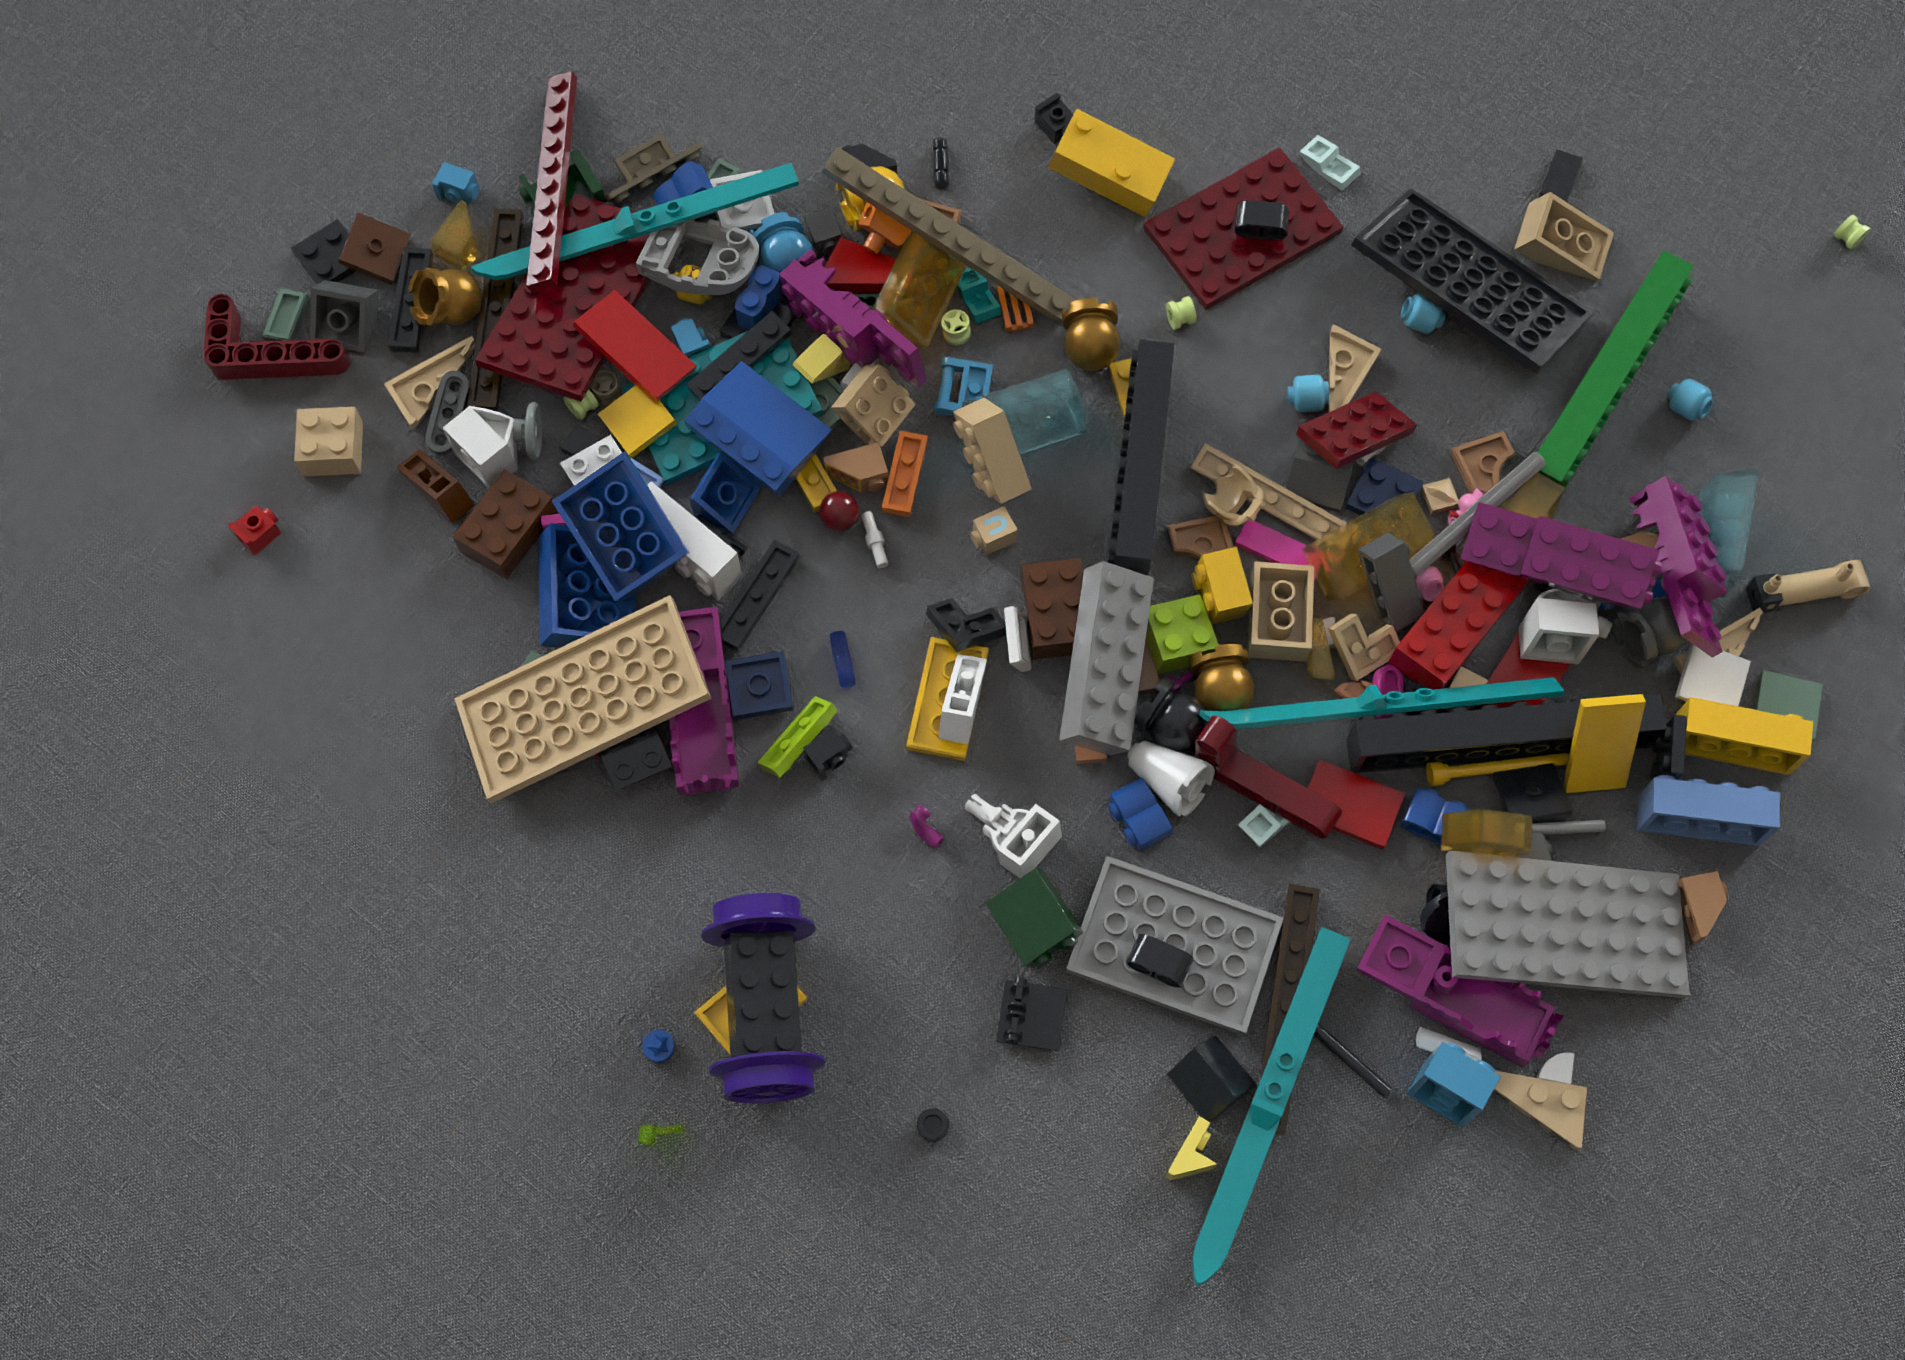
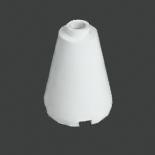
(1171, 775)

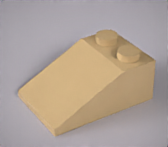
(1563, 238)

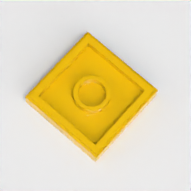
(636, 420)

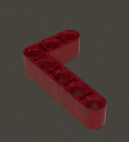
(264, 353)
(1263, 784)

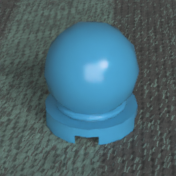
(780, 241)

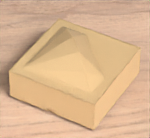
(1439, 496)

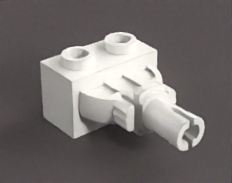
(1017, 834)

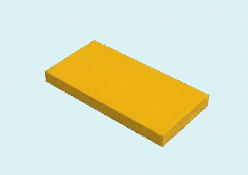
(930, 701)
(1603, 743)

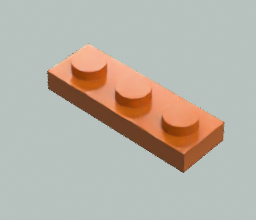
(904, 474)

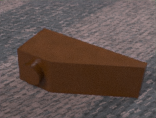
(436, 486)

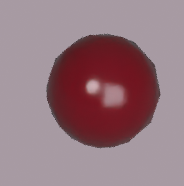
(838, 511)

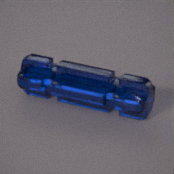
(842, 659)

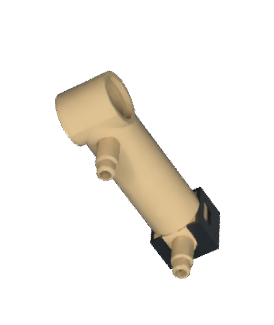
(1773, 590)

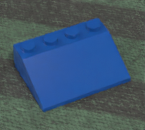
(758, 428)
(621, 527)
(571, 592)

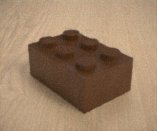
(504, 524)
(1052, 605)

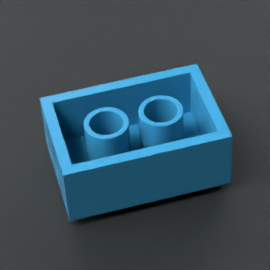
(1454, 1084)

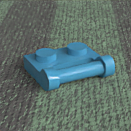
(974, 383)

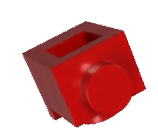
(256, 529)

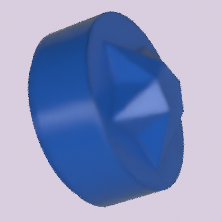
(658, 1046)

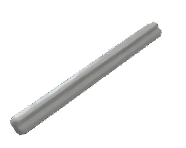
(1462, 524)

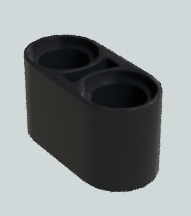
(1261, 220)
(1159, 960)

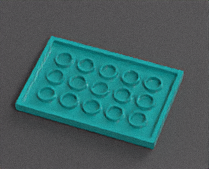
(681, 451)

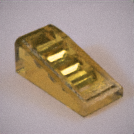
(1320, 660)

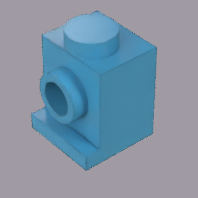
(455, 184)
(689, 338)

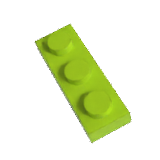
(798, 734)

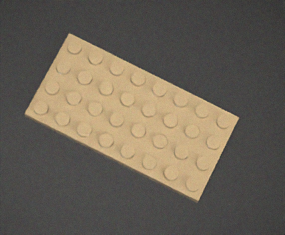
(581, 699)

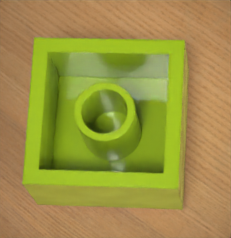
(1178, 631)

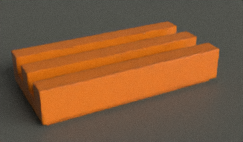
(1029, 324)

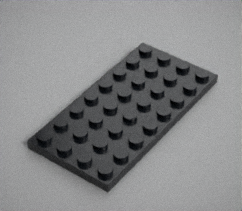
(1473, 280)

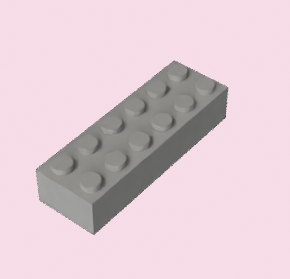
(1106, 659)

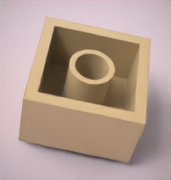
(328, 441)

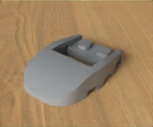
(725, 268)

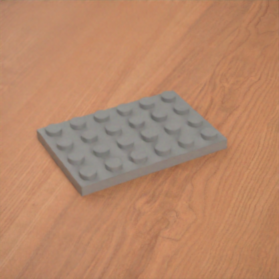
(1224, 937)

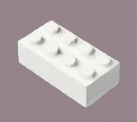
(710, 560)

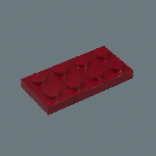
(1356, 429)

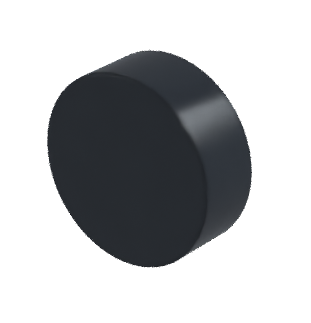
(932, 1125)

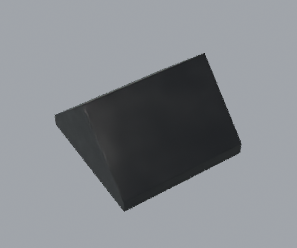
(1211, 1078)

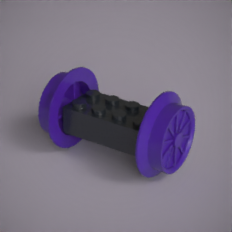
(762, 998)

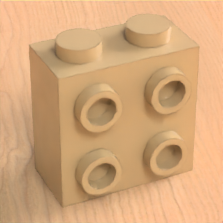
(873, 404)

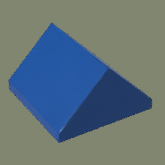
(724, 494)

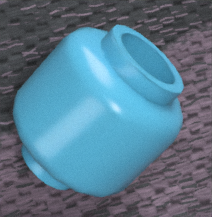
(1422, 314)
(1308, 393)
(1690, 399)

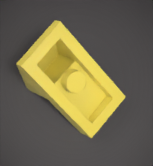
(821, 360)
(1188, 1160)

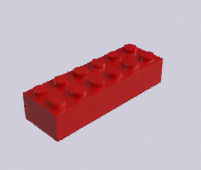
(1456, 624)

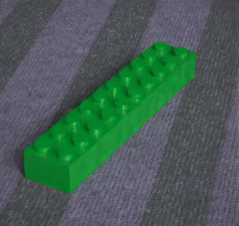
(1614, 368)

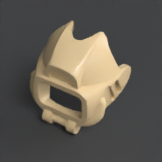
(1230, 496)

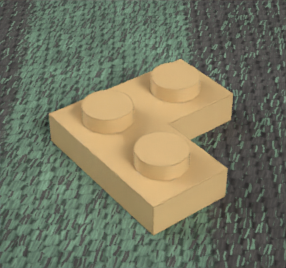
(1362, 652)

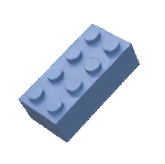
(1708, 810)

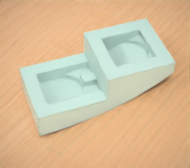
(1327, 162)
(1262, 825)

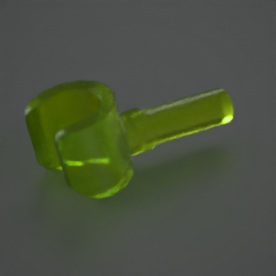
(648, 1132)

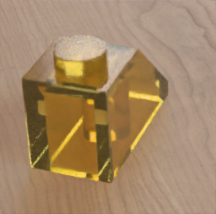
(456, 238)

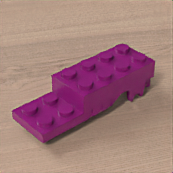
(847, 320)
(1562, 556)
(1688, 559)
(704, 734)
(1491, 1013)

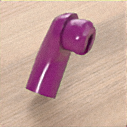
(922, 829)

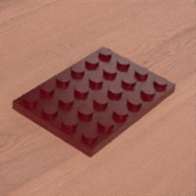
(1202, 239)

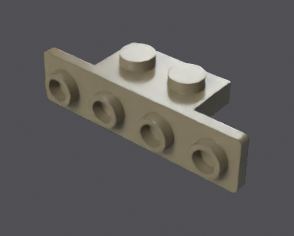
(648, 161)

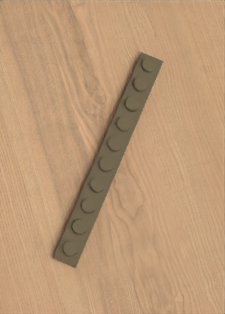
(946, 234)

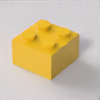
(1222, 585)

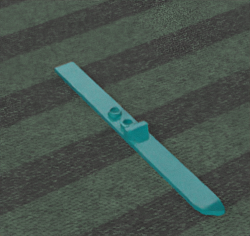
(649, 220)
(1374, 703)
(1268, 1105)

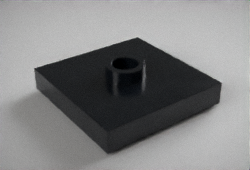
(1533, 792)

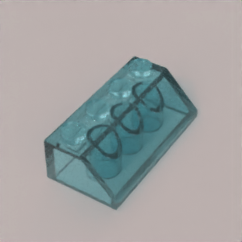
(1041, 410)
(1728, 512)

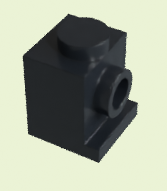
(1053, 117)
(827, 752)

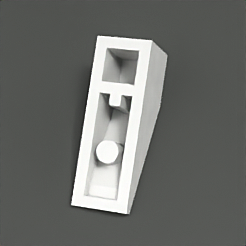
(962, 699)

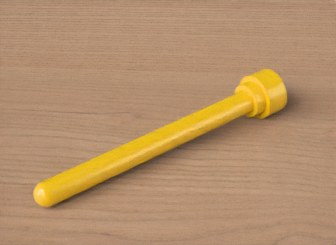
(1439, 773)

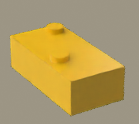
(1111, 163)
(1746, 736)

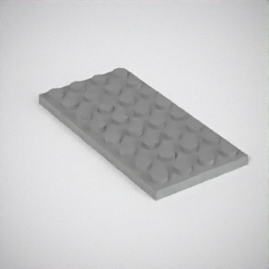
(1566, 925)

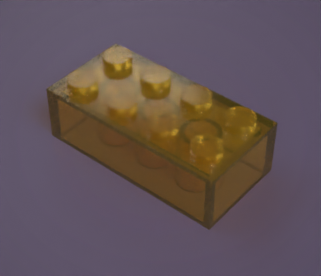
(919, 289)
(1337, 554)

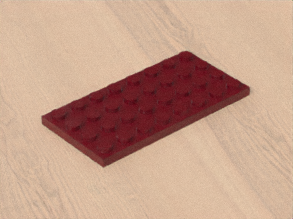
(536, 331)

